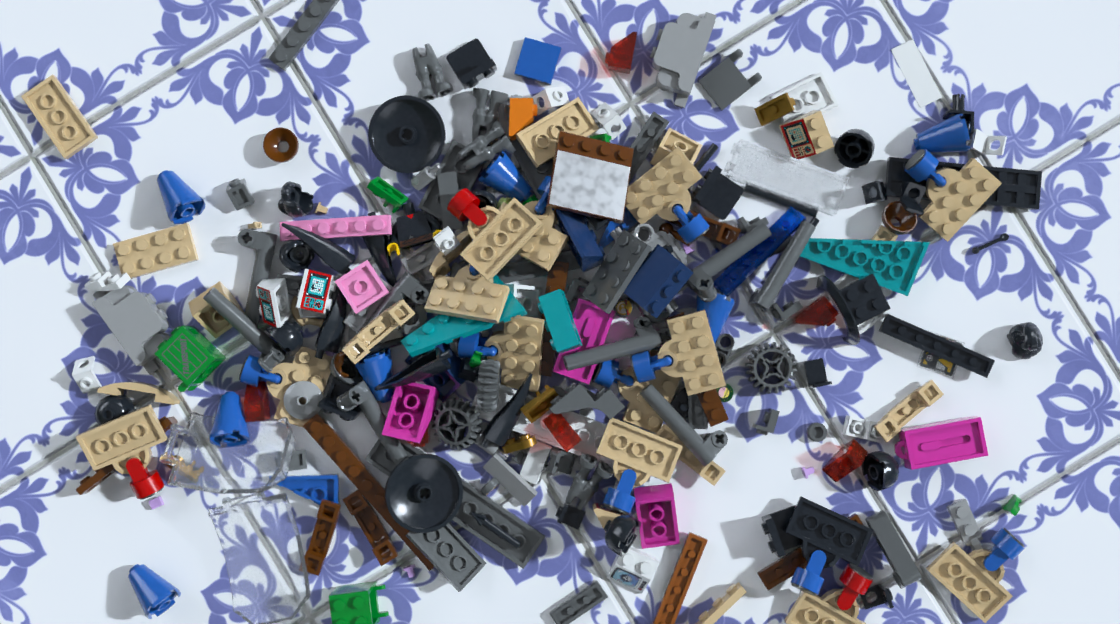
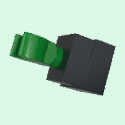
(470, 367)

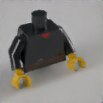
(412, 229)

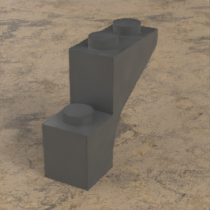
(579, 398)

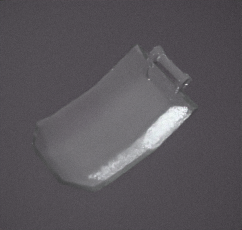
(229, 469)
(262, 557)

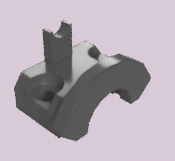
(419, 319)
(560, 461)

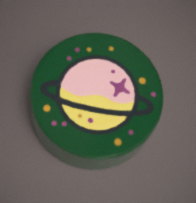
(725, 393)

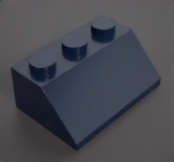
(580, 240)
(657, 281)
(447, 381)

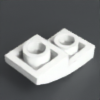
(106, 281)
(861, 428)
(535, 462)

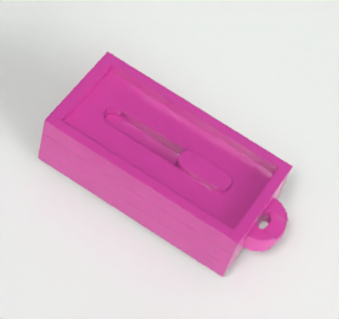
(592, 328)
(941, 442)

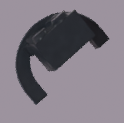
(856, 302)

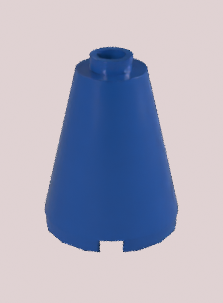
(945, 136)
(505, 178)
(179, 198)
(717, 312)
(376, 369)
(229, 422)
(152, 590)

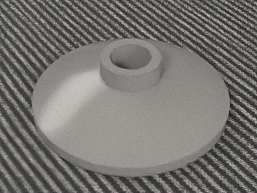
(309, 392)

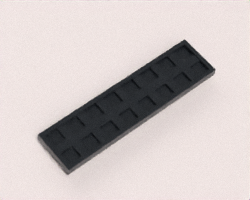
(1018, 187)

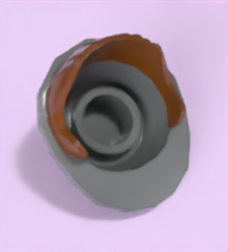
(344, 369)

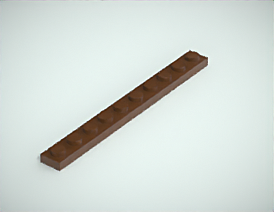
(358, 475)

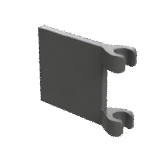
(726, 81)

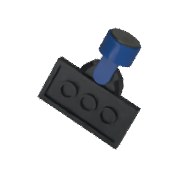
(825, 540)

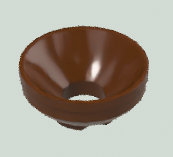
(272, 141)
(896, 211)

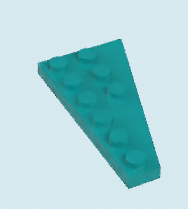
(891, 262)
(446, 328)

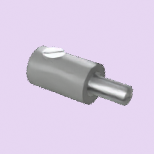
(425, 176)
(492, 448)

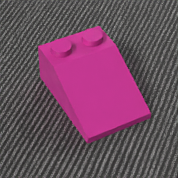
(410, 412)
(657, 515)

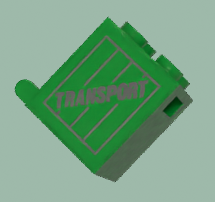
(189, 356)
(356, 604)

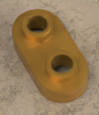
(524, 441)

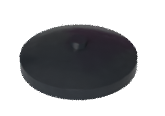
(406, 134)
(423, 493)

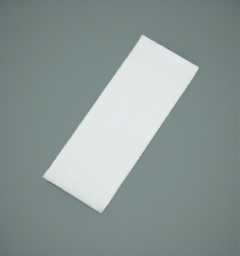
(916, 73)

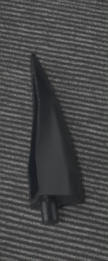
(378, 249)
(329, 252)
(332, 328)
(424, 367)
(505, 420)

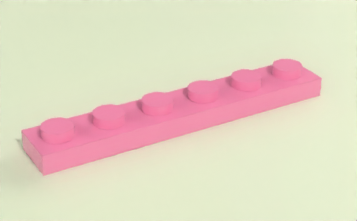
(341, 227)

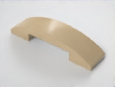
(440, 263)
(377, 329)
(162, 395)
(907, 409)
(710, 472)

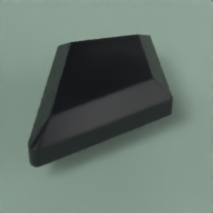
(680, 403)

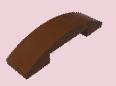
(718, 231)
(371, 526)
(322, 536)

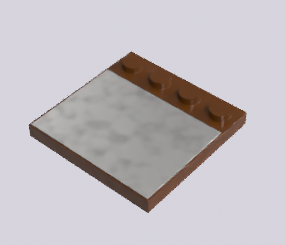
(590, 177)

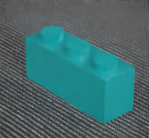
(559, 321)

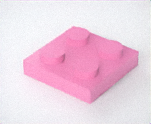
(362, 287)

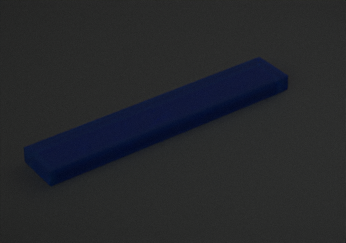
(749, 262)

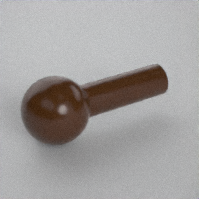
(668, 228)

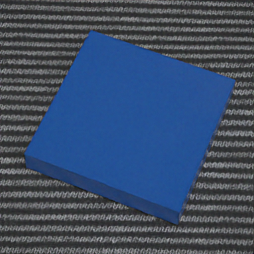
(537, 60)

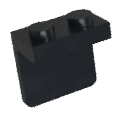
(471, 63)
(717, 193)
(329, 403)
(775, 526)

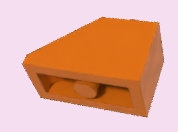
(521, 115)

